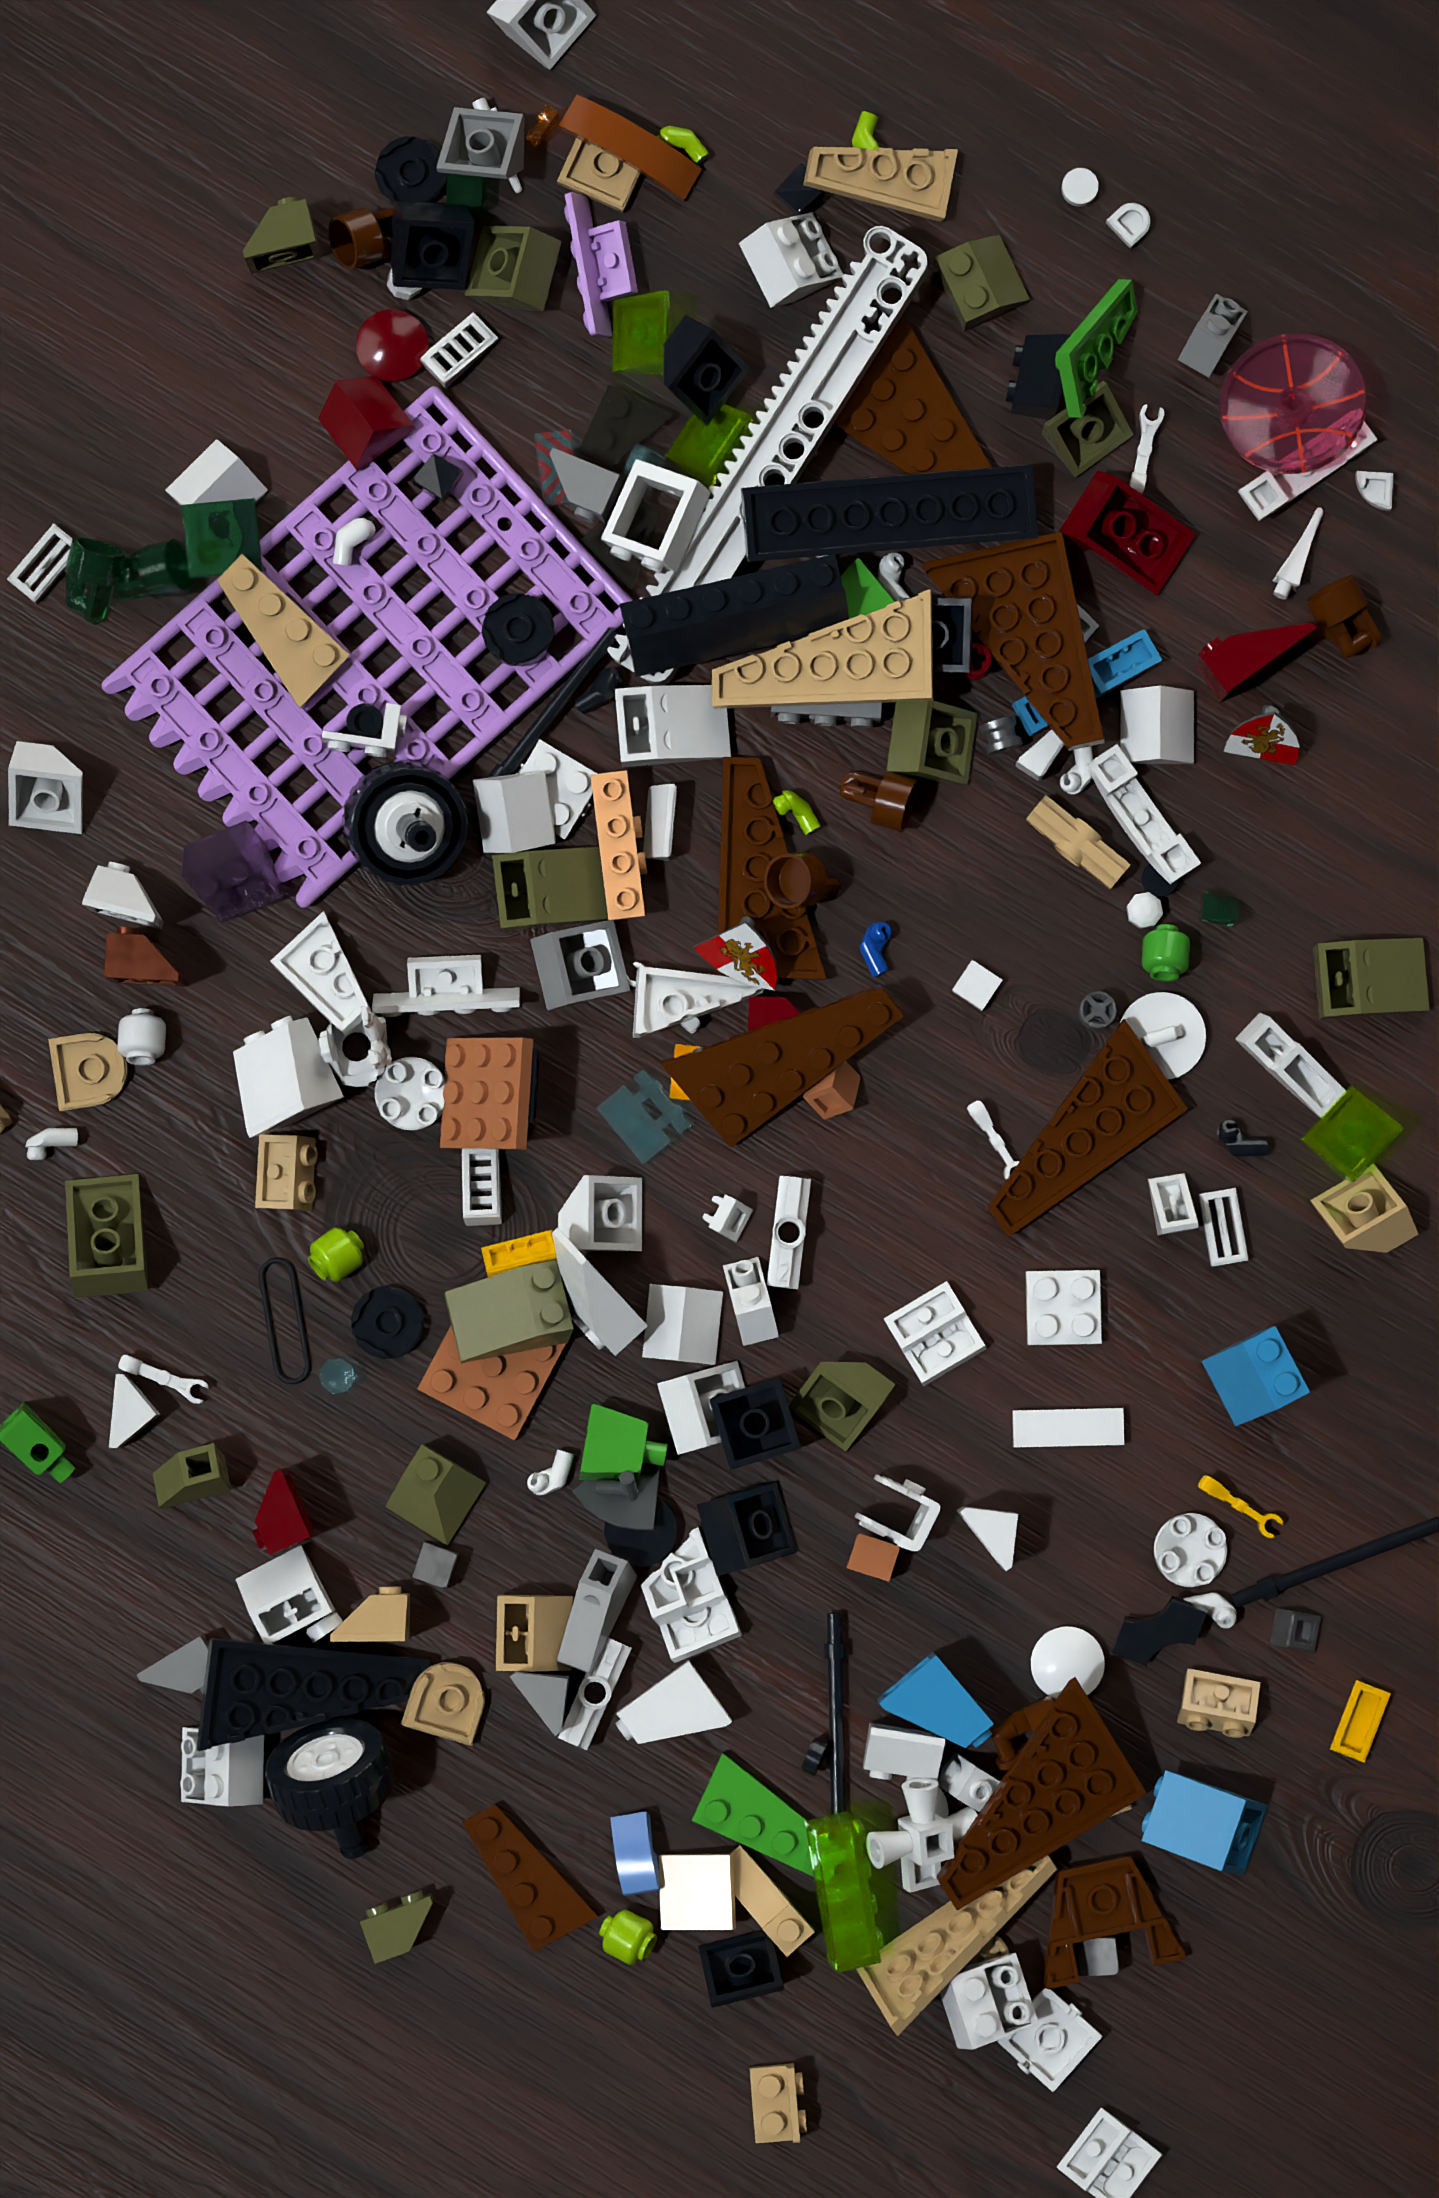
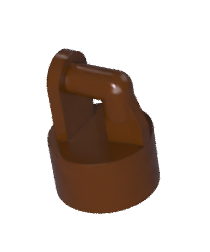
(358, 238)
(1342, 601)
(890, 797)
(798, 880)
(1018, 1723)

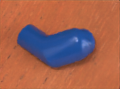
(872, 946)

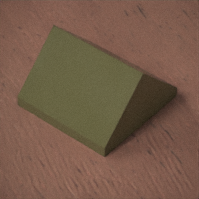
(1089, 438)

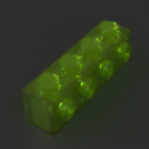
(843, 1891)

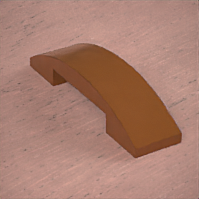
(631, 145)

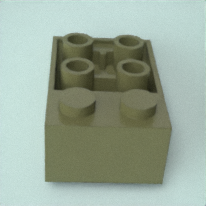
(549, 888)
(1370, 977)

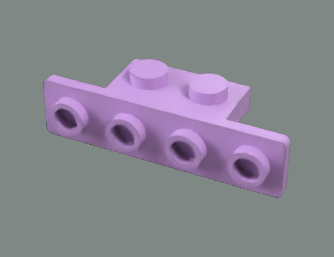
(602, 263)

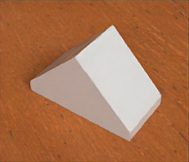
(1172, 1204)
(130, 1411)

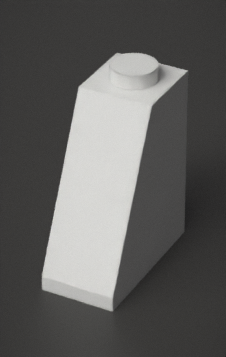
(672, 1708)

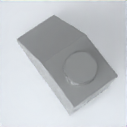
(587, 486)
(182, 1669)

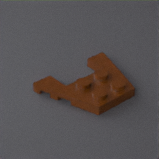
(1098, 1903)

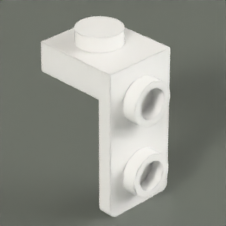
(393, 726)
(967, 1782)

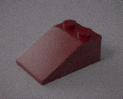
(1127, 532)
(1243, 656)

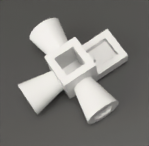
(921, 1837)

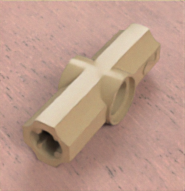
(1077, 842)

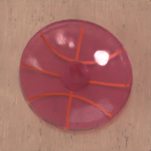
(1293, 403)

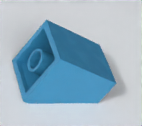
(1255, 1376)
(937, 1703)
(1203, 1823)

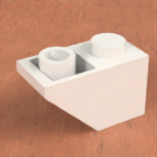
(750, 1301)

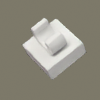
(729, 1217)

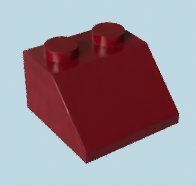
(281, 1516)

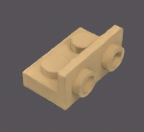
(286, 1172)
(1219, 1703)
(775, 2103)

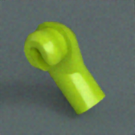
(864, 130)
(686, 140)
(800, 809)

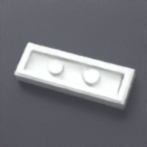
(1068, 1427)

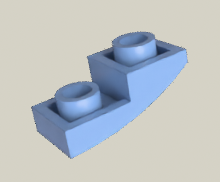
(634, 1853)

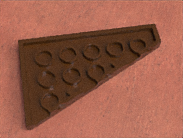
(906, 410)
(1031, 627)
(1051, 1794)

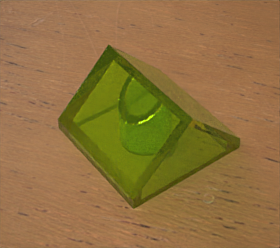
(640, 332)
(706, 448)
(1351, 1135)

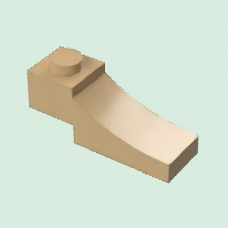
(768, 1904)

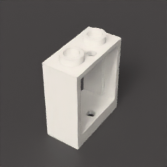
(681, 528)

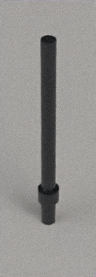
(555, 705)
(1268, 1588)
(834, 1651)

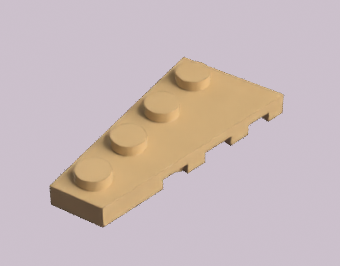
(896, 179)
(288, 637)

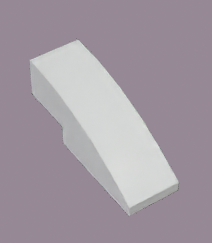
(1290, 1064)

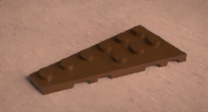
(748, 844)
(766, 1068)
(1101, 1119)

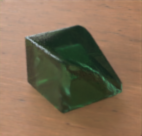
(465, 191)
(1218, 909)

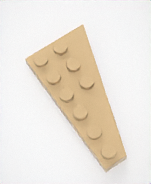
(851, 662)
(940, 1945)

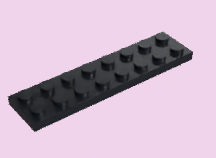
(889, 512)

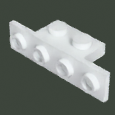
(445, 985)

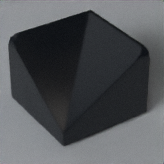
(795, 194)
(438, 478)

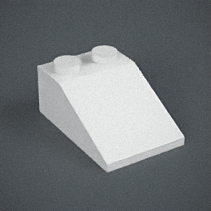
(596, 1304)

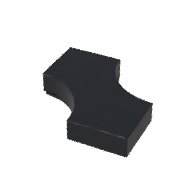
(1174, 1624)

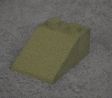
(106, 1236)
(510, 1312)

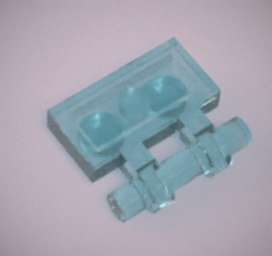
(633, 1122)

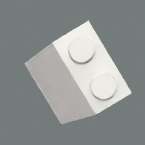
(283, 1076)

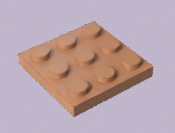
(486, 1093)
(492, 1389)

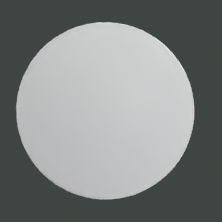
(1168, 1030)

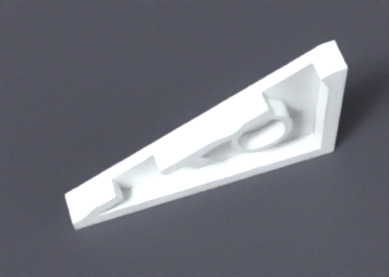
(676, 996)

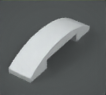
(1276, 490)
(1140, 817)

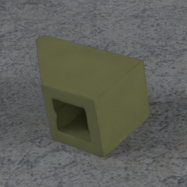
(191, 1476)
(395, 1929)

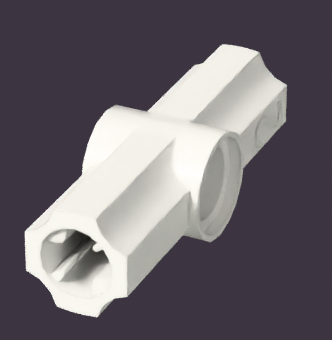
(790, 1207)
(586, 1716)

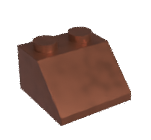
(137, 960)

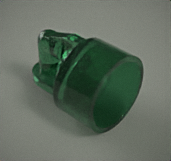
(96, 564)
(161, 572)

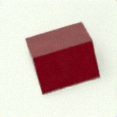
(363, 419)

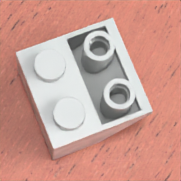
(790, 259)
(284, 1595)
(224, 1774)
(988, 2002)

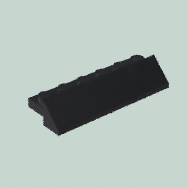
(733, 615)

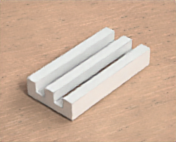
(55, 573)
(1209, 1232)

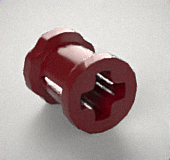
(980, 652)

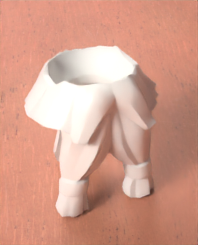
(357, 1072)

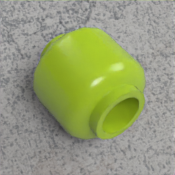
(336, 1254)
(628, 1937)

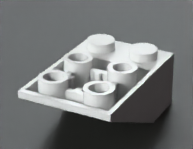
(670, 725)

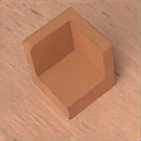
(834, 1092)
(873, 1557)

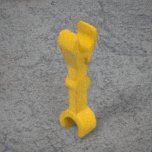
(1217, 1490)

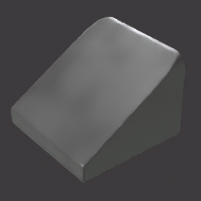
(435, 1565)
(1295, 1630)
(1098, 1956)

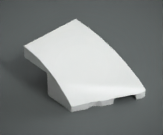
(690, 1601)

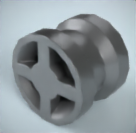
(1001, 735)
(1098, 1002)

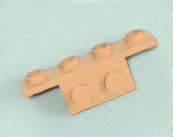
(618, 846)

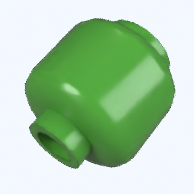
(1165, 953)

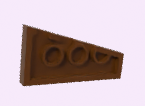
(532, 1888)

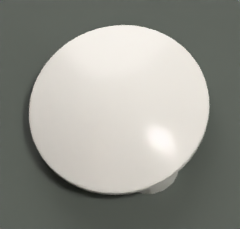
(410, 1093)
(1190, 1550)
(1065, 1655)

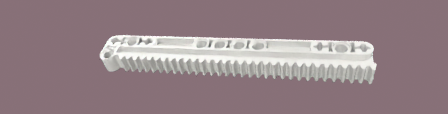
(818, 383)

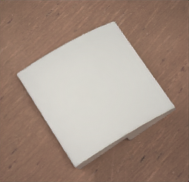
(935, 1333)
(1109, 2158)

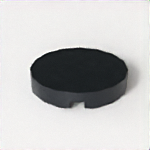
(409, 171)
(518, 629)
(387, 1322)
(644, 1546)

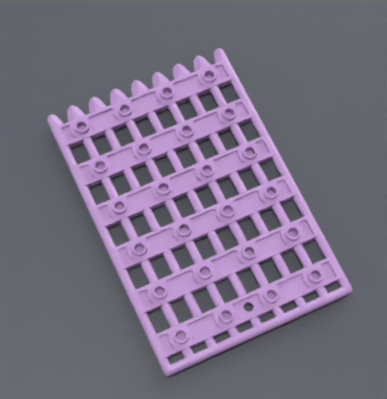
(529, 551)

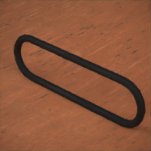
(269, 1322)

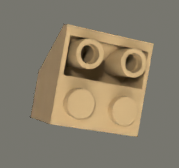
(531, 1632)

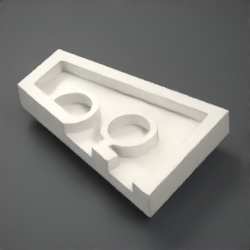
(323, 974)

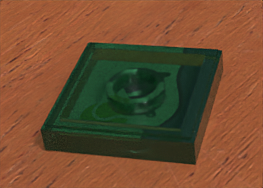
(219, 534)

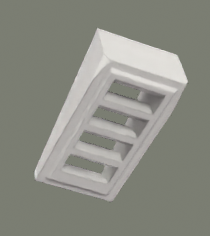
(445, 377)
(1040, 756)
(487, 1216)

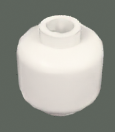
(141, 1037)

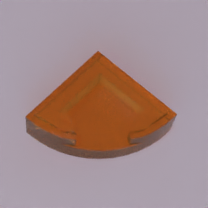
(548, 119)

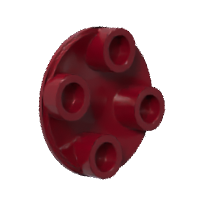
(391, 345)

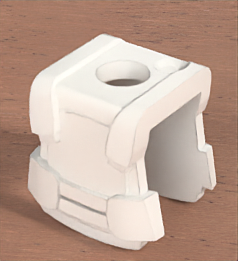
(921, 1523)

